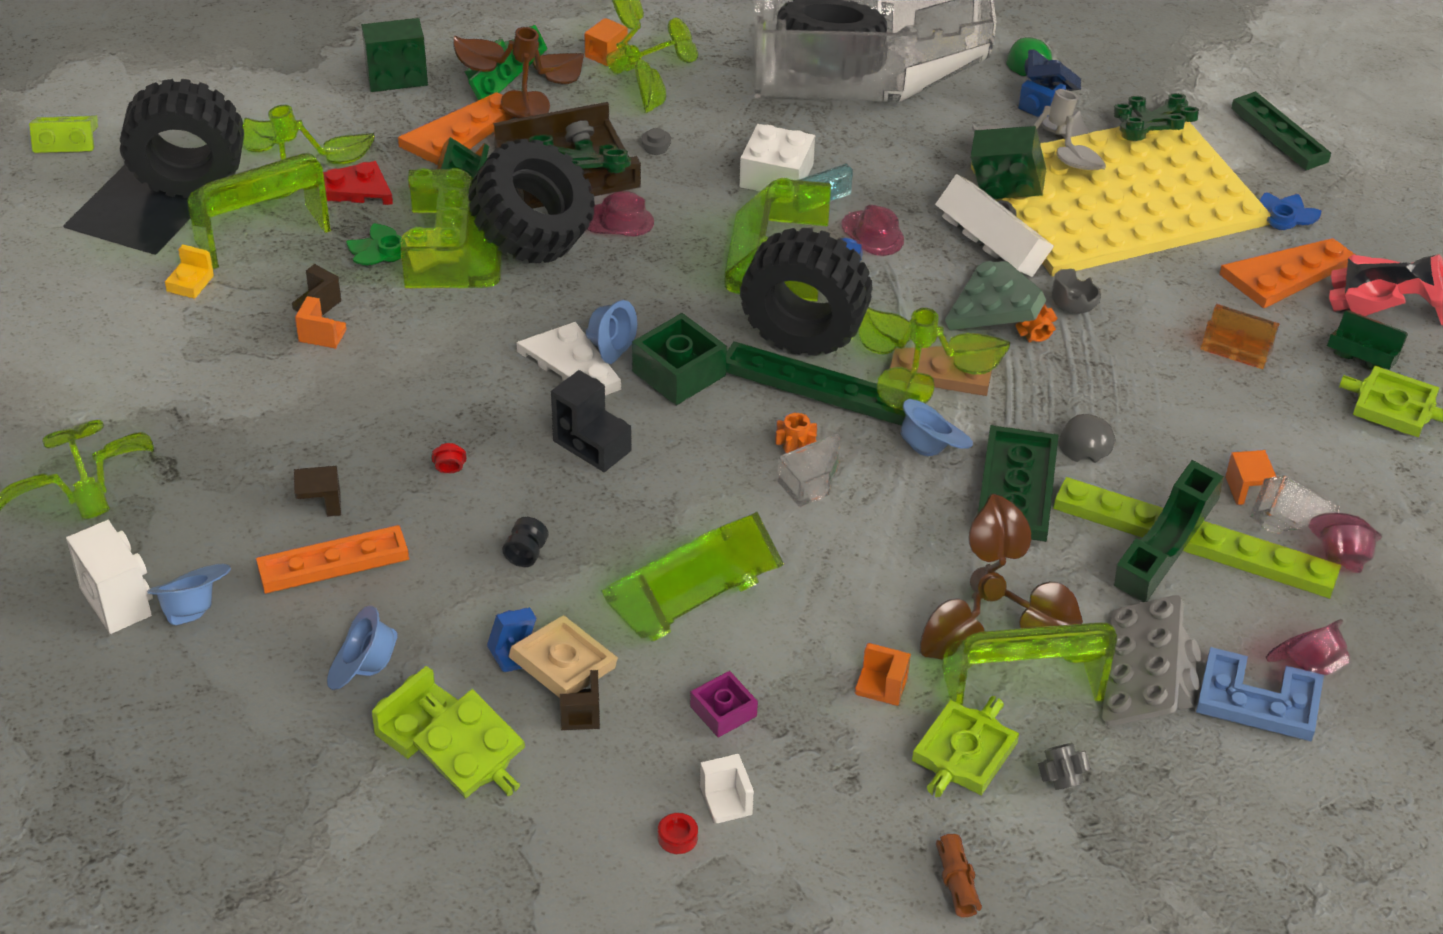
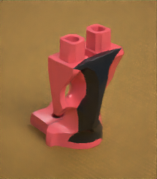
(1380, 283)

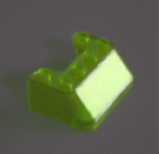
(454, 250)

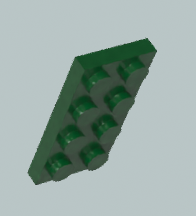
(1022, 471)

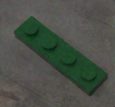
(1281, 130)

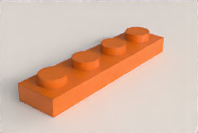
(332, 559)

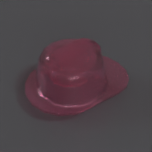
(622, 214)
(875, 229)
(1346, 539)
(1315, 651)

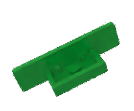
(489, 82)

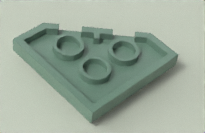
(994, 297)

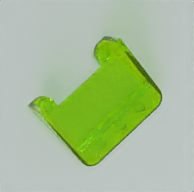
(1076, 643)

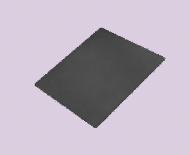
(131, 214)

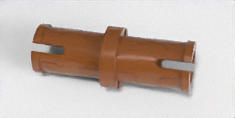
(958, 875)

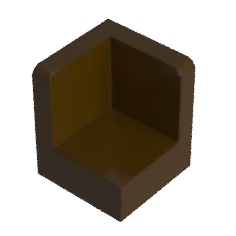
(321, 285)
(319, 483)
(581, 709)

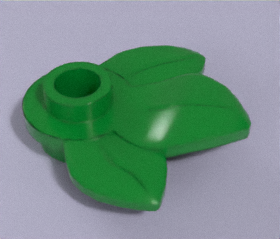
(381, 246)

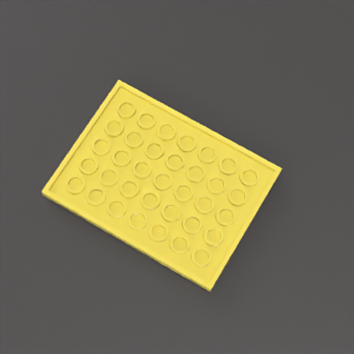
(1145, 201)

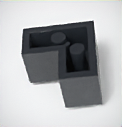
(585, 425)

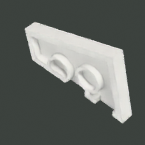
(568, 351)

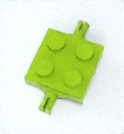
(1394, 400)
(469, 743)
(965, 747)

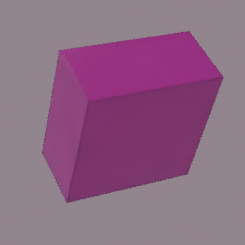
(723, 703)

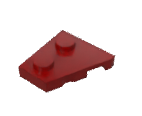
(356, 183)

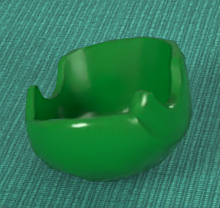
(1019, 53)

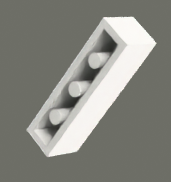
(993, 225)

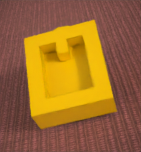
(192, 272)

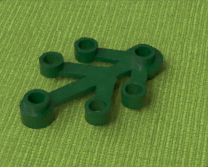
(1169, 116)
(584, 155)

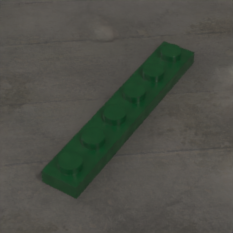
(810, 381)

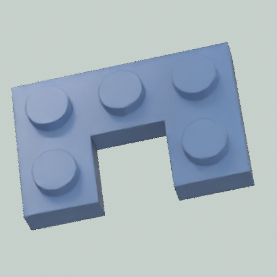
(1287, 712)

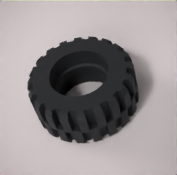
(831, 16)
(187, 109)
(511, 221)
(819, 263)

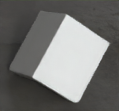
(726, 788)

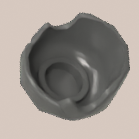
(1074, 294)
(1087, 437)

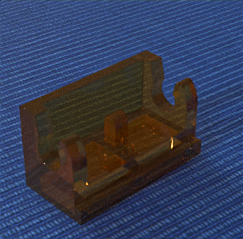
(1240, 336)

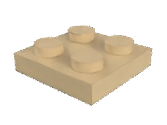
(562, 656)

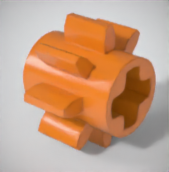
(1038, 329)
(795, 432)

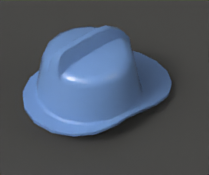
(612, 329)
(928, 431)
(189, 594)
(364, 650)

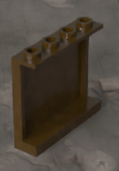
(554, 125)

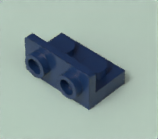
(1050, 72)

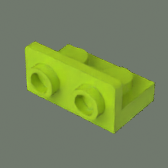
(63, 133)
(401, 717)

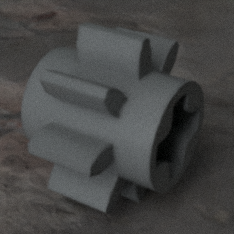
(1064, 766)

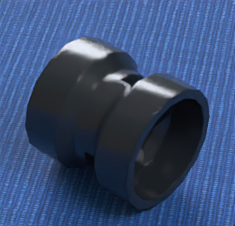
(525, 542)

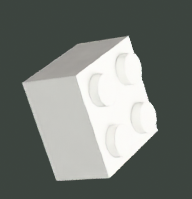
(775, 155)
(110, 576)

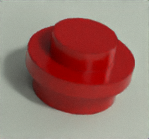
(448, 458)

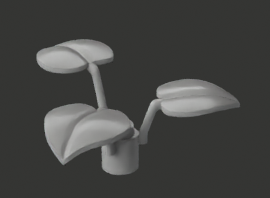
(1068, 123)

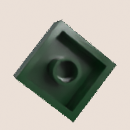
(394, 54)
(1009, 162)
(679, 358)

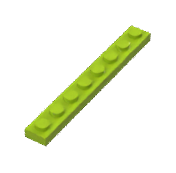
(1209, 541)

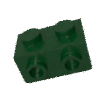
(458, 156)
(1367, 340)

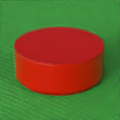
(677, 833)

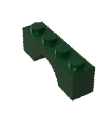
(1153, 555)

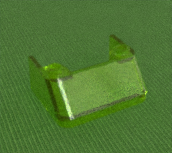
(256, 186)
(780, 202)
(693, 575)

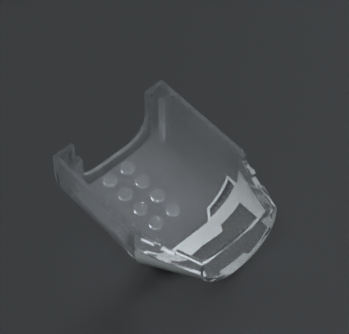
(871, 64)

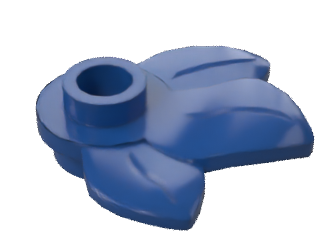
(1288, 211)

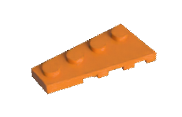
(464, 125)
(1285, 272)

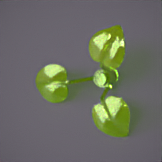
(629, 57)
(283, 127)
(884, 331)
(87, 493)

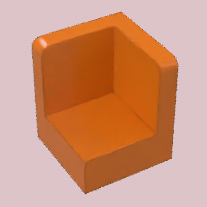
(603, 39)
(316, 329)
(1247, 470)
(883, 674)

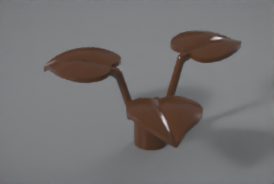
(558, 68)
(994, 535)

